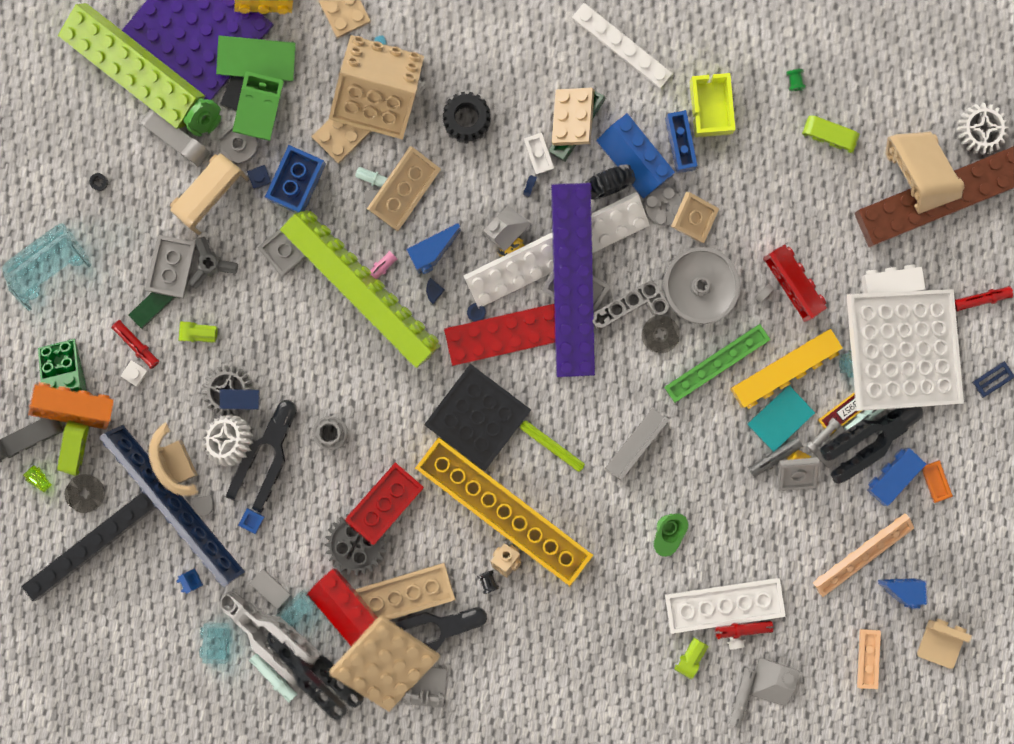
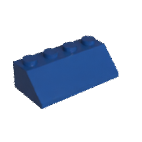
(629, 146)

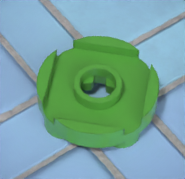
(202, 108)

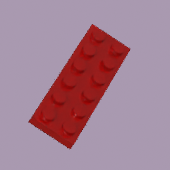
(501, 335)

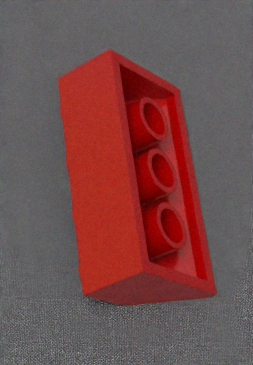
(795, 283)
(342, 606)

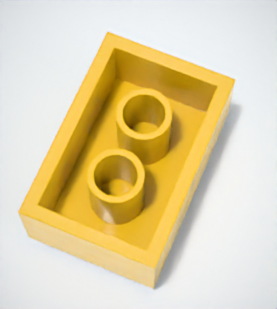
(264, 6)

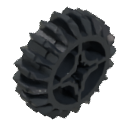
(611, 181)

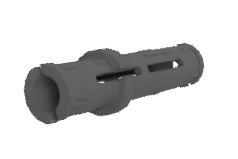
(795, 445)

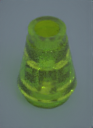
(37, 478)

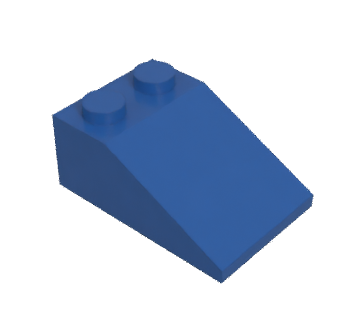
(430, 251)

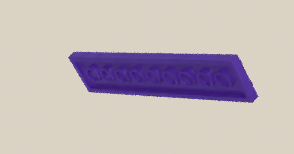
(573, 279)

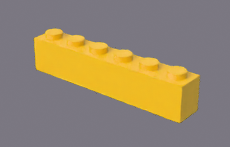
(786, 368)

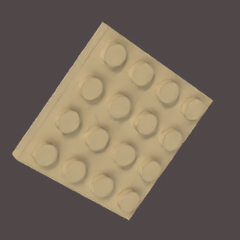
(384, 663)

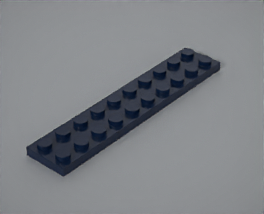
(172, 506)

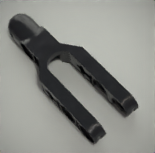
(892, 426)
(275, 436)
(449, 625)
(305, 673)

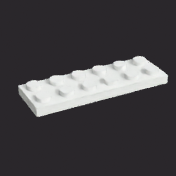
(725, 605)

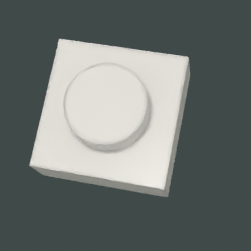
(134, 373)

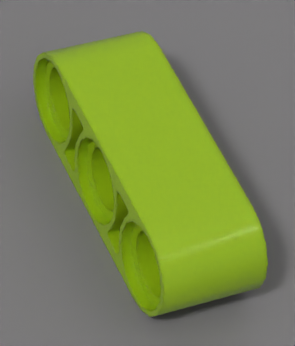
(830, 132)
(72, 447)

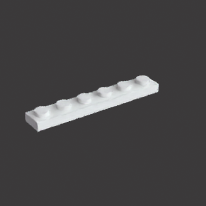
(622, 45)

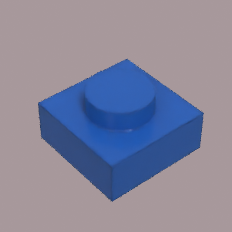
(251, 521)

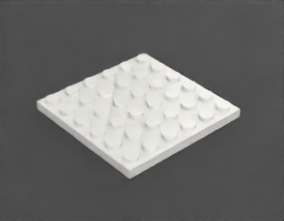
(905, 349)

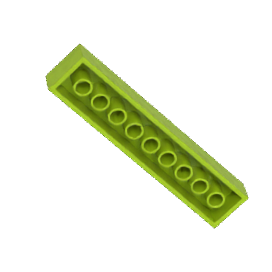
(360, 287)

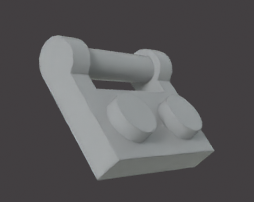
(813, 446)

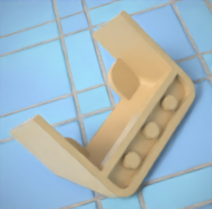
(206, 191)

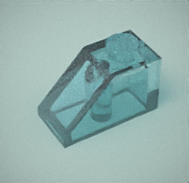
(296, 608)

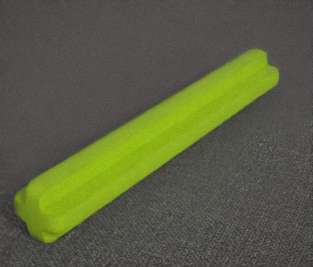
(552, 446)

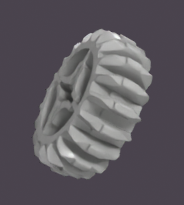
(229, 382)

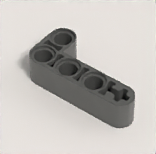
(28, 437)

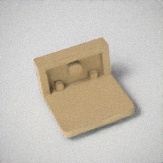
(942, 643)

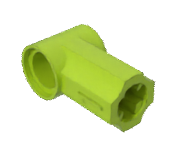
(194, 332)
(690, 660)

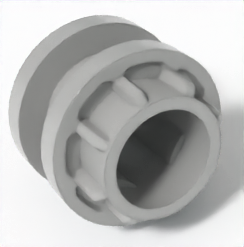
(318, 434)

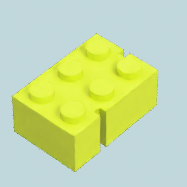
(712, 105)

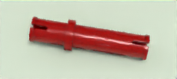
(991, 296)
(141, 350)
(737, 630)

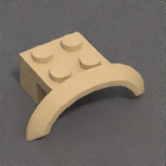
(172, 463)

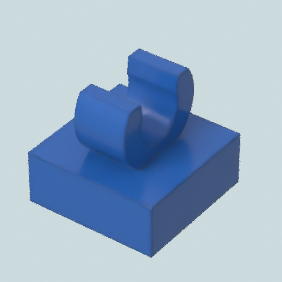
(189, 581)

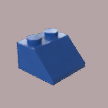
(909, 591)

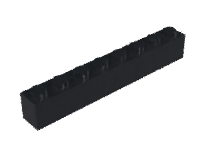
(88, 547)

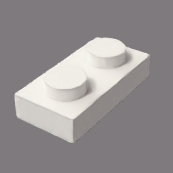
(538, 154)

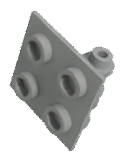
(429, 689)

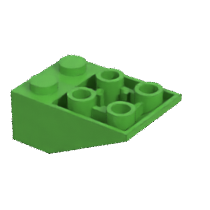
(258, 106)

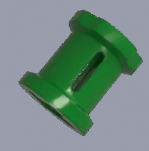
(796, 80)

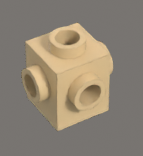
(506, 559)

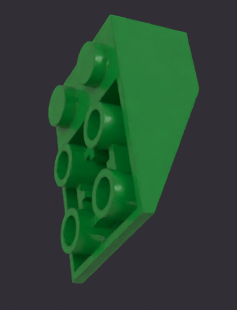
(61, 366)

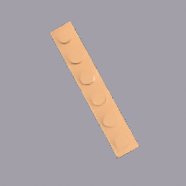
(863, 555)

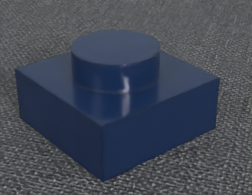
(259, 177)

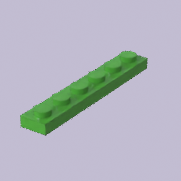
(717, 363)

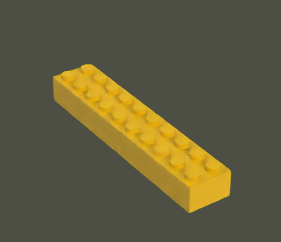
(504, 511)

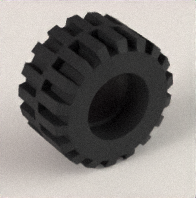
(466, 133)

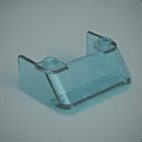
(41, 261)

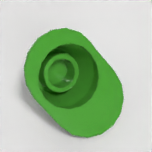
(670, 533)

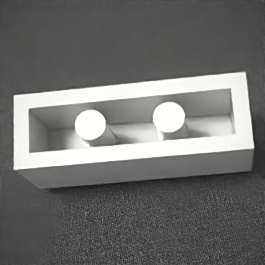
(894, 280)

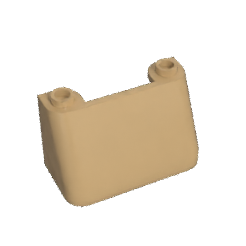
(925, 169)

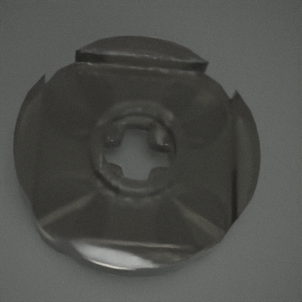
(655, 344)
(93, 500)

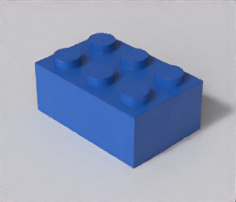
(295, 180)

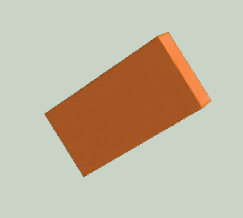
(936, 481)

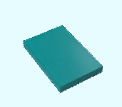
(781, 418)

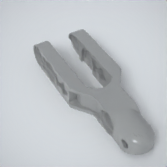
(252, 620)

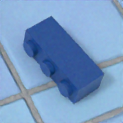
(681, 141)
(895, 476)

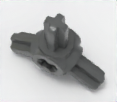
(205, 256)

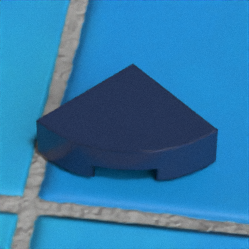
(530, 185)
(433, 290)

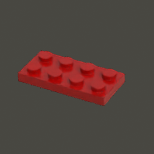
(384, 504)

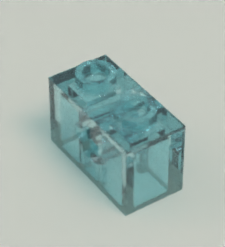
(220, 653)

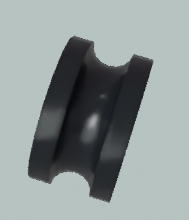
(96, 187)

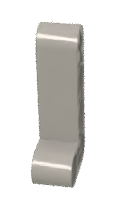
(175, 138)
(627, 308)

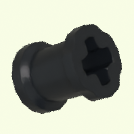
(488, 582)

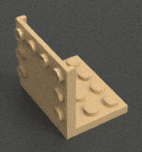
(376, 87)

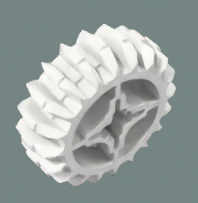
(984, 115)
(227, 440)

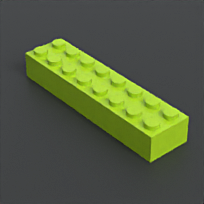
(129, 64)

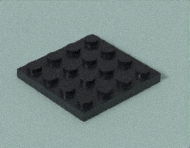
(477, 417)

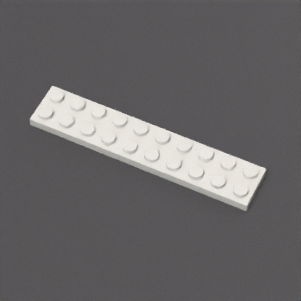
(536, 258)

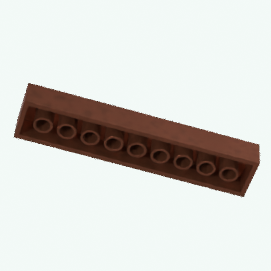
(898, 215)

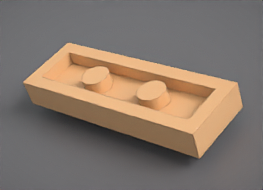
(868, 659)

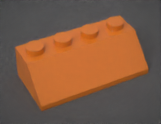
(74, 406)

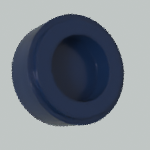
(475, 313)

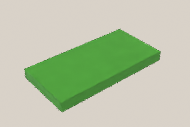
(256, 56)

